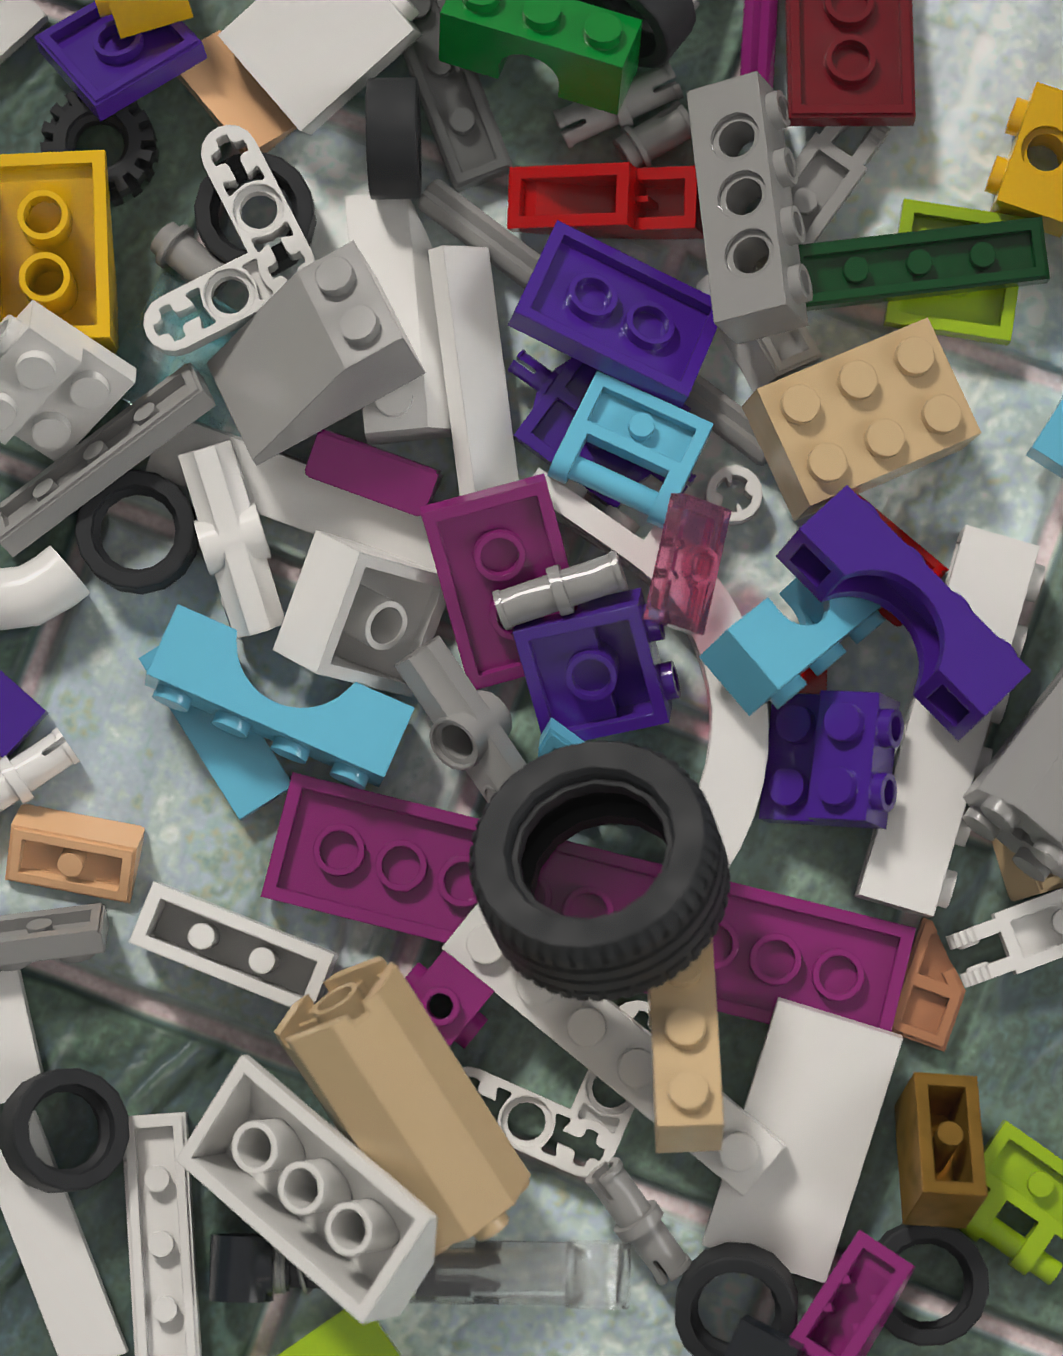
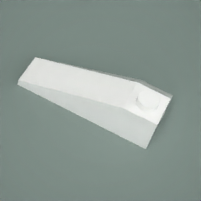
(397, 252)

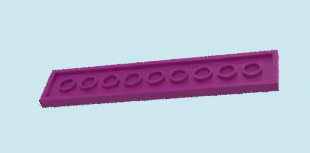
(411, 874)

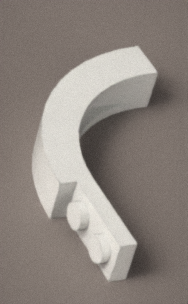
(736, 741)

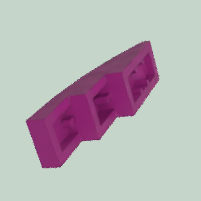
(854, 1300)

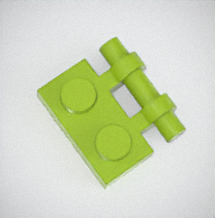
(1031, 1181)

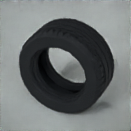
(578, 791)

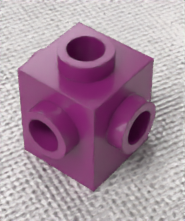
(463, 988)

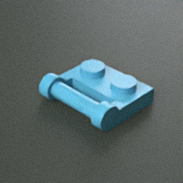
(635, 429)

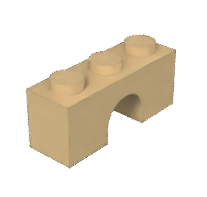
(687, 1060)

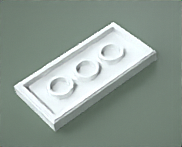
(821, 1096)

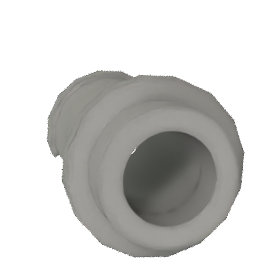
(654, 136)
(180, 251)

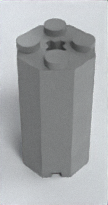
(1022, 789)

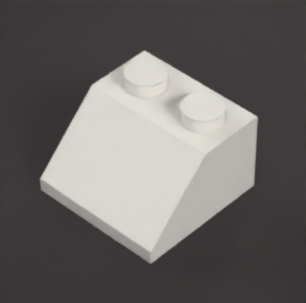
(359, 613)

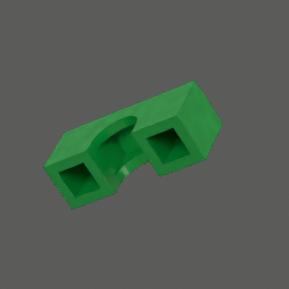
(582, 43)

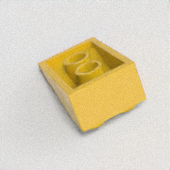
(59, 240)

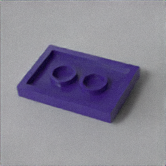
(616, 315)

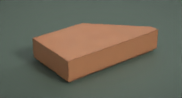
(929, 992)

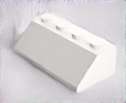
(312, 1194)

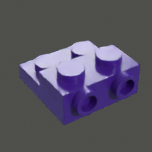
(598, 667)
(832, 760)

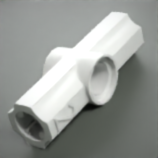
(232, 538)

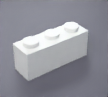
(231, 946)

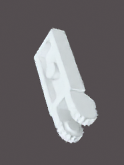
(1027, 931)

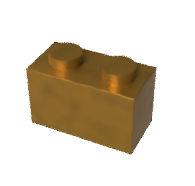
(940, 1150)

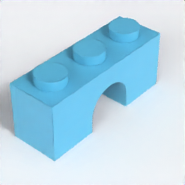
(767, 652)

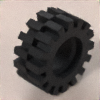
(131, 122)

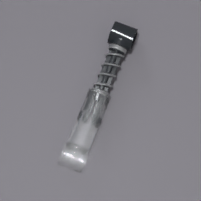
(467, 1273)

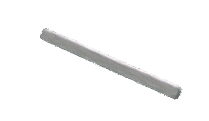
(518, 261)

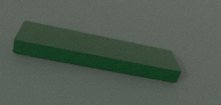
(926, 263)

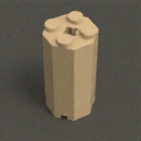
(405, 1099)

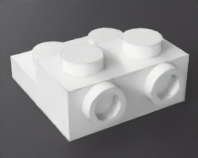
(55, 381)

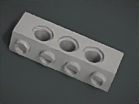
(721, 124)

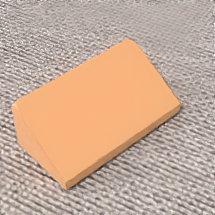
(235, 96)
(74, 852)

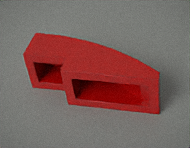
(606, 200)

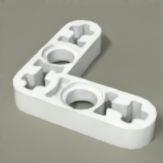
(251, 269)
(584, 1115)

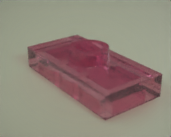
(687, 564)

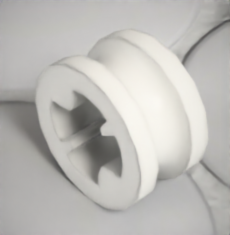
(752, 491)

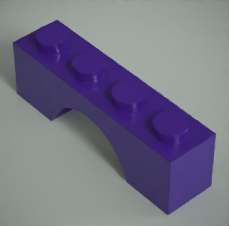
(857, 555)

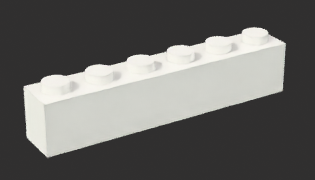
(931, 768)

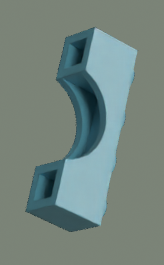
(202, 669)

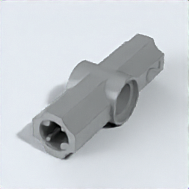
(468, 723)

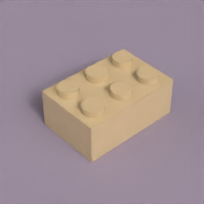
(861, 418)

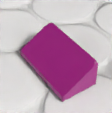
(372, 472)

